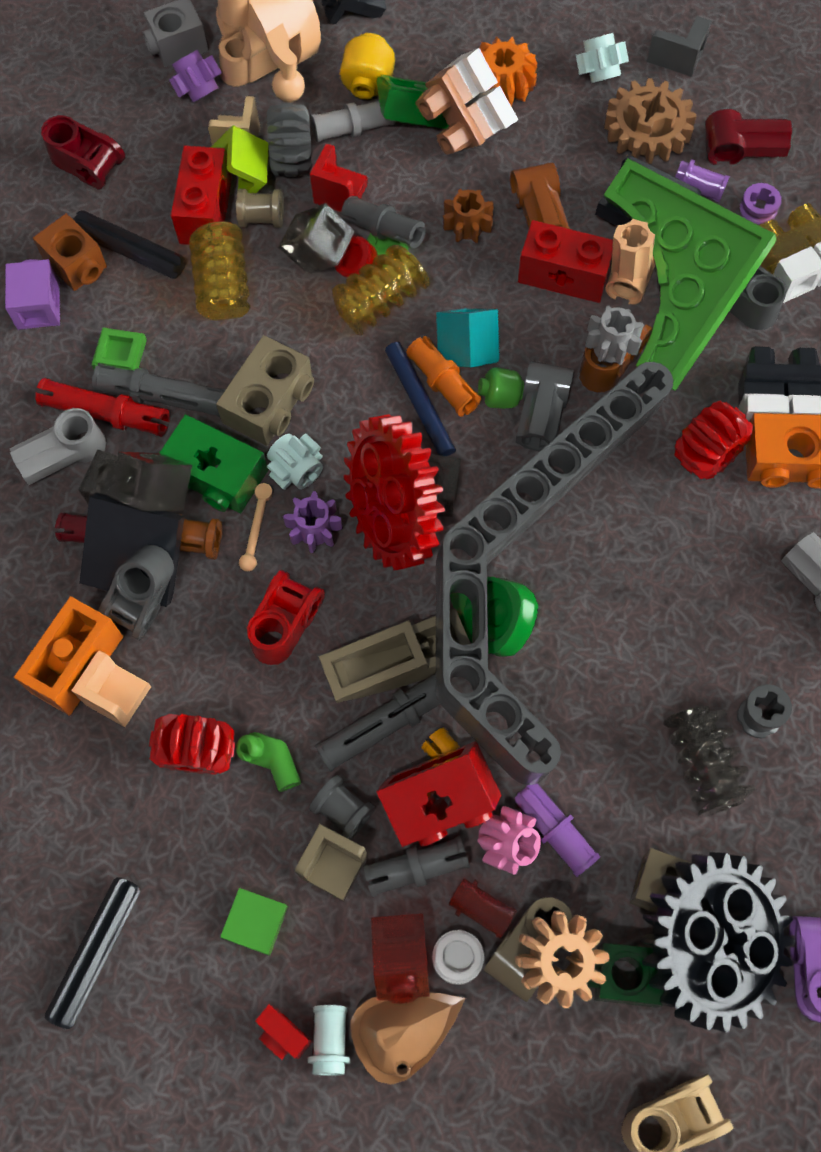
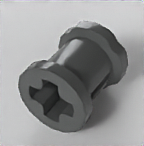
(778, 707)
(342, 807)

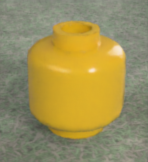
(363, 62)

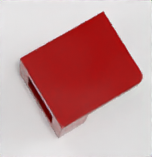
(333, 183)

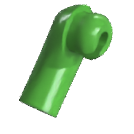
(270, 754)

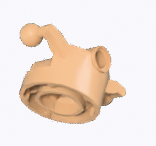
(267, 37)

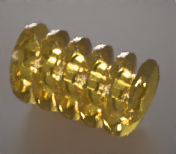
(219, 271)
(377, 285)

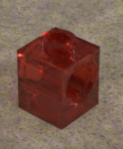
(399, 958)

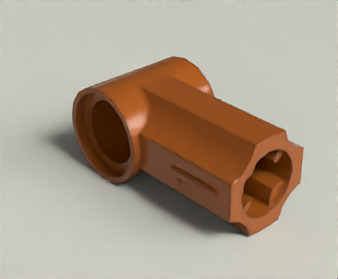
(539, 194)

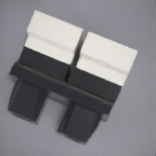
(780, 387)

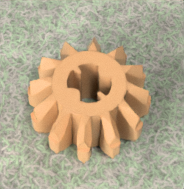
(552, 979)

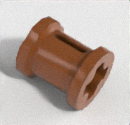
(202, 537)

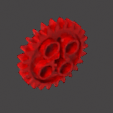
(393, 491)

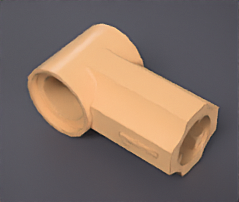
(631, 261)

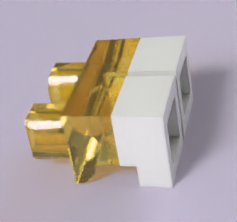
(797, 252)

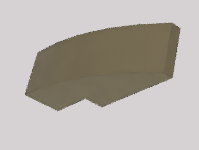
(387, 659)

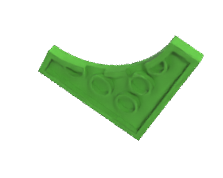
(700, 259)

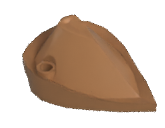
(402, 1033)

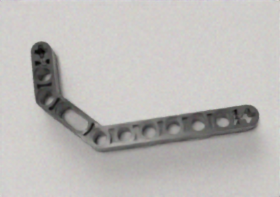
(484, 544)

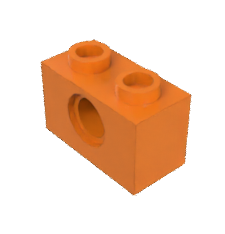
(768, 451)
(66, 652)

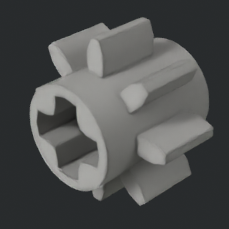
(614, 335)

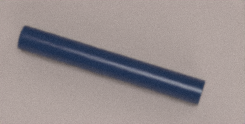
(420, 399)

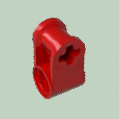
(286, 610)

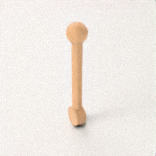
(263, 493)

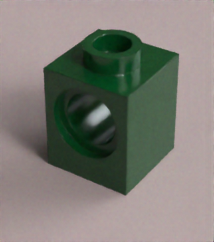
(642, 993)

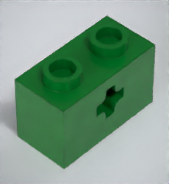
(238, 464)

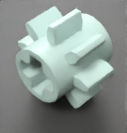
(602, 58)
(294, 461)

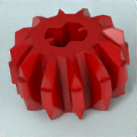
(713, 440)
(192, 744)

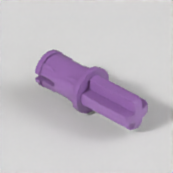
(556, 828)

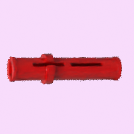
(119, 411)

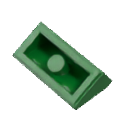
(399, 100)

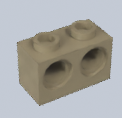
(256, 388)

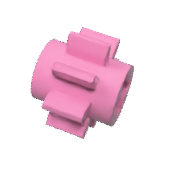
(509, 840)

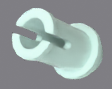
(329, 1041)

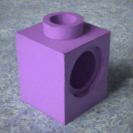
(32, 294)

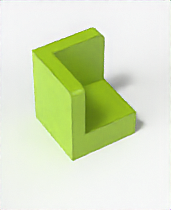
(245, 158)

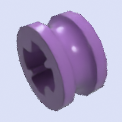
(764, 192)

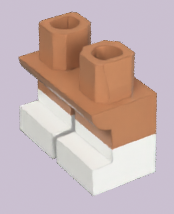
(471, 121)

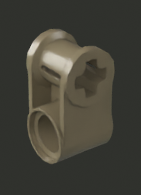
(502, 963)

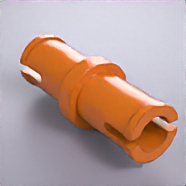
(443, 376)

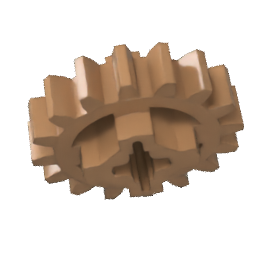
(650, 120)

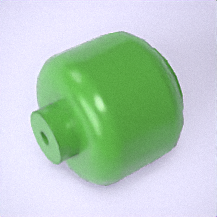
(501, 388)

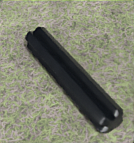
(131, 245)
(92, 953)

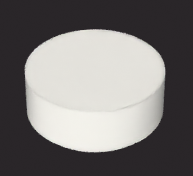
(458, 957)

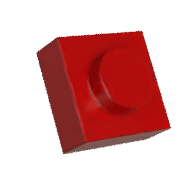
(281, 1034)

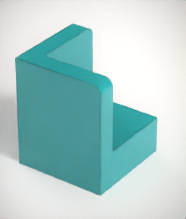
(468, 336)

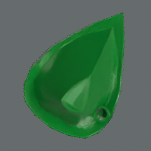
(509, 615)

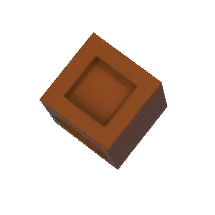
(71, 252)

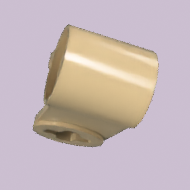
(685, 1116)

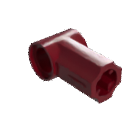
(734, 138)

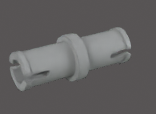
(349, 120)

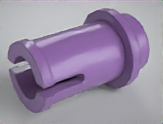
(708, 182)

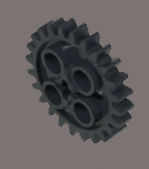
(717, 941)

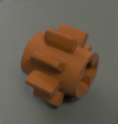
(468, 215)

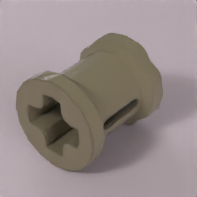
(259, 208)

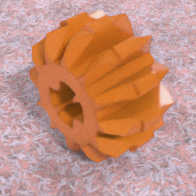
(512, 67)

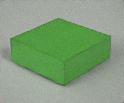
(119, 349)
(254, 921)

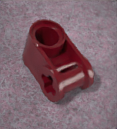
(81, 150)

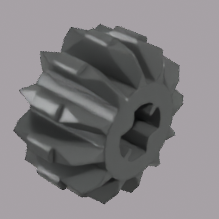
(289, 139)

